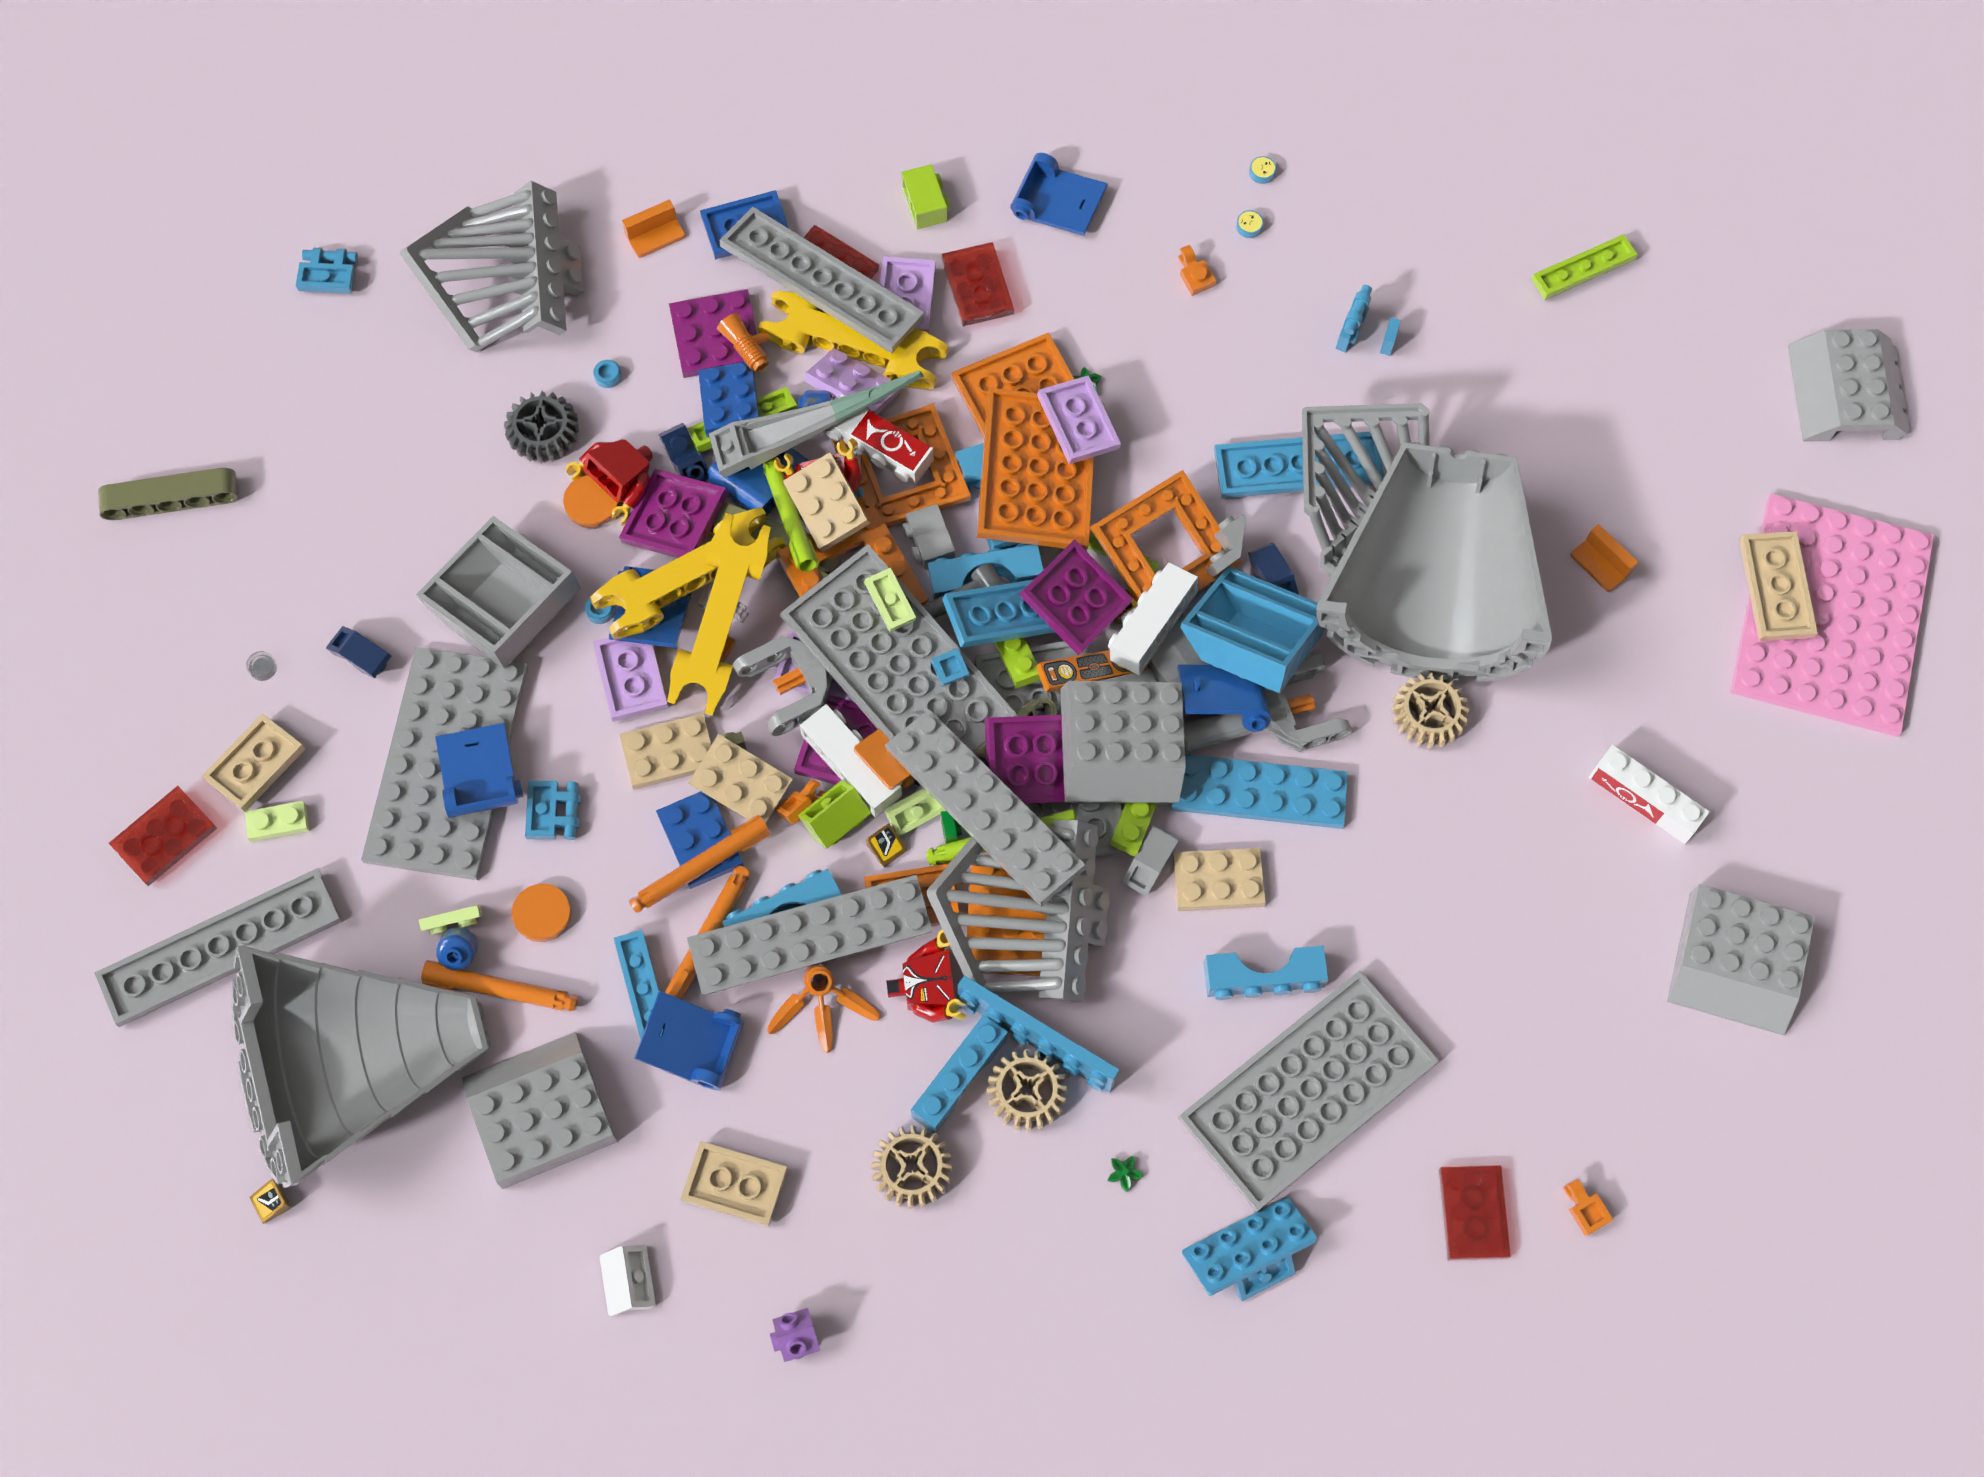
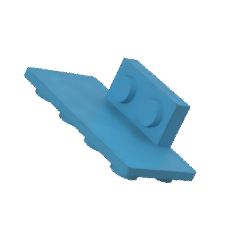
(1251, 1251)

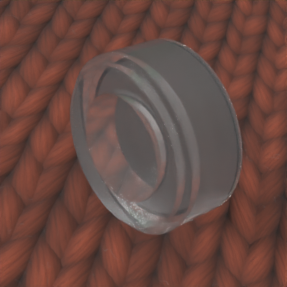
(261, 666)

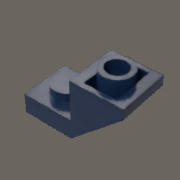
(683, 454)
(1271, 567)
(359, 652)

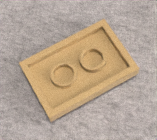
(826, 502)
(665, 750)
(253, 762)
(739, 780)
(1218, 879)
(734, 1184)

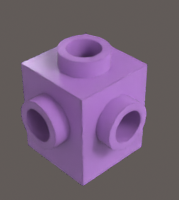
(794, 1335)

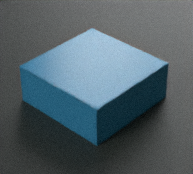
(1390, 336)
(950, 667)

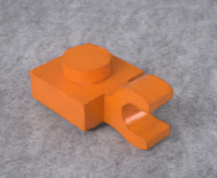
(1195, 274)
(798, 802)
(1589, 1211)

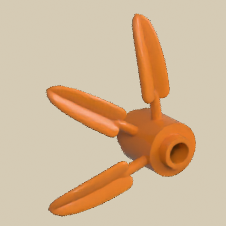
(822, 1012)

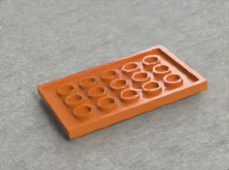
(1025, 479)

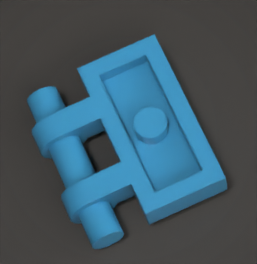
(326, 277)
(1354, 318)
(543, 806)

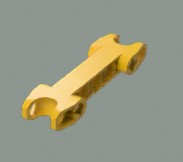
(812, 327)
(648, 594)
(704, 662)

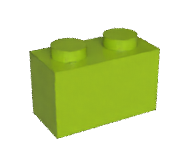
(924, 196)
(834, 814)

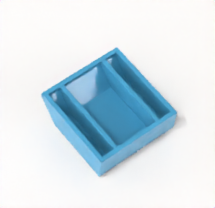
(1253, 629)

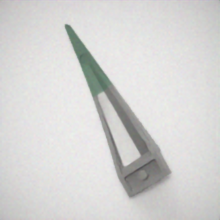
(763, 438)

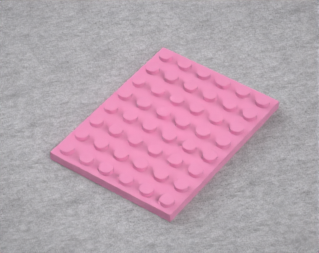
(1867, 612)

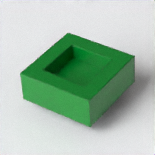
(950, 827)

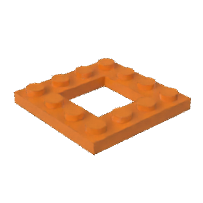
(948, 484)
(1176, 494)
(874, 534)

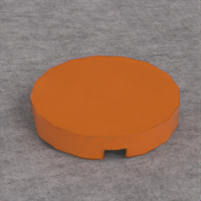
(588, 503)
(541, 912)

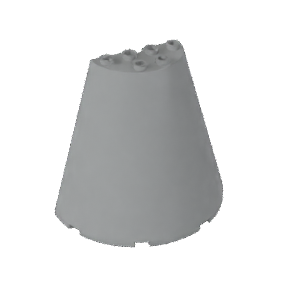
(1441, 571)

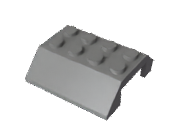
(1848, 384)

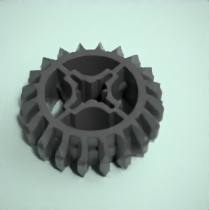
(553, 436)

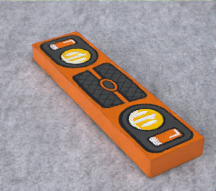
(1079, 668)

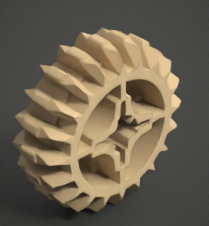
(1414, 695)
(1034, 1100)
(902, 1158)

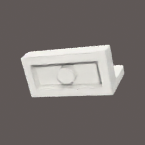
(627, 1279)

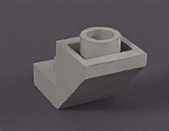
(1231, 540)
(1150, 860)

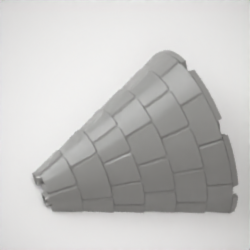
(339, 1052)

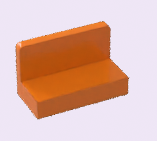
(653, 229)
(1604, 558)
(881, 762)

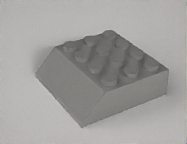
(499, 591)
(1122, 741)
(1741, 959)
(538, 1111)

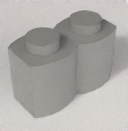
(928, 535)

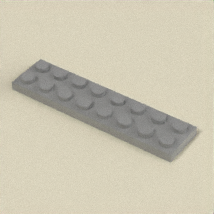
(822, 279)
(985, 807)
(809, 935)
(208, 949)

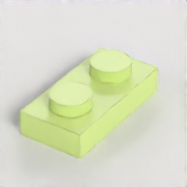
(890, 599)
(913, 811)
(277, 821)
(439, 922)

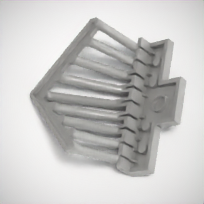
(540, 260)
(1313, 421)
(1071, 922)

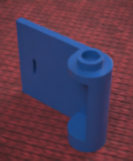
(1057, 196)
(750, 486)
(668, 630)
(1223, 694)
(477, 770)
(693, 1041)

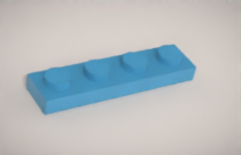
(638, 976)

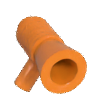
(744, 343)

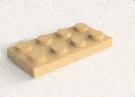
(1778, 586)

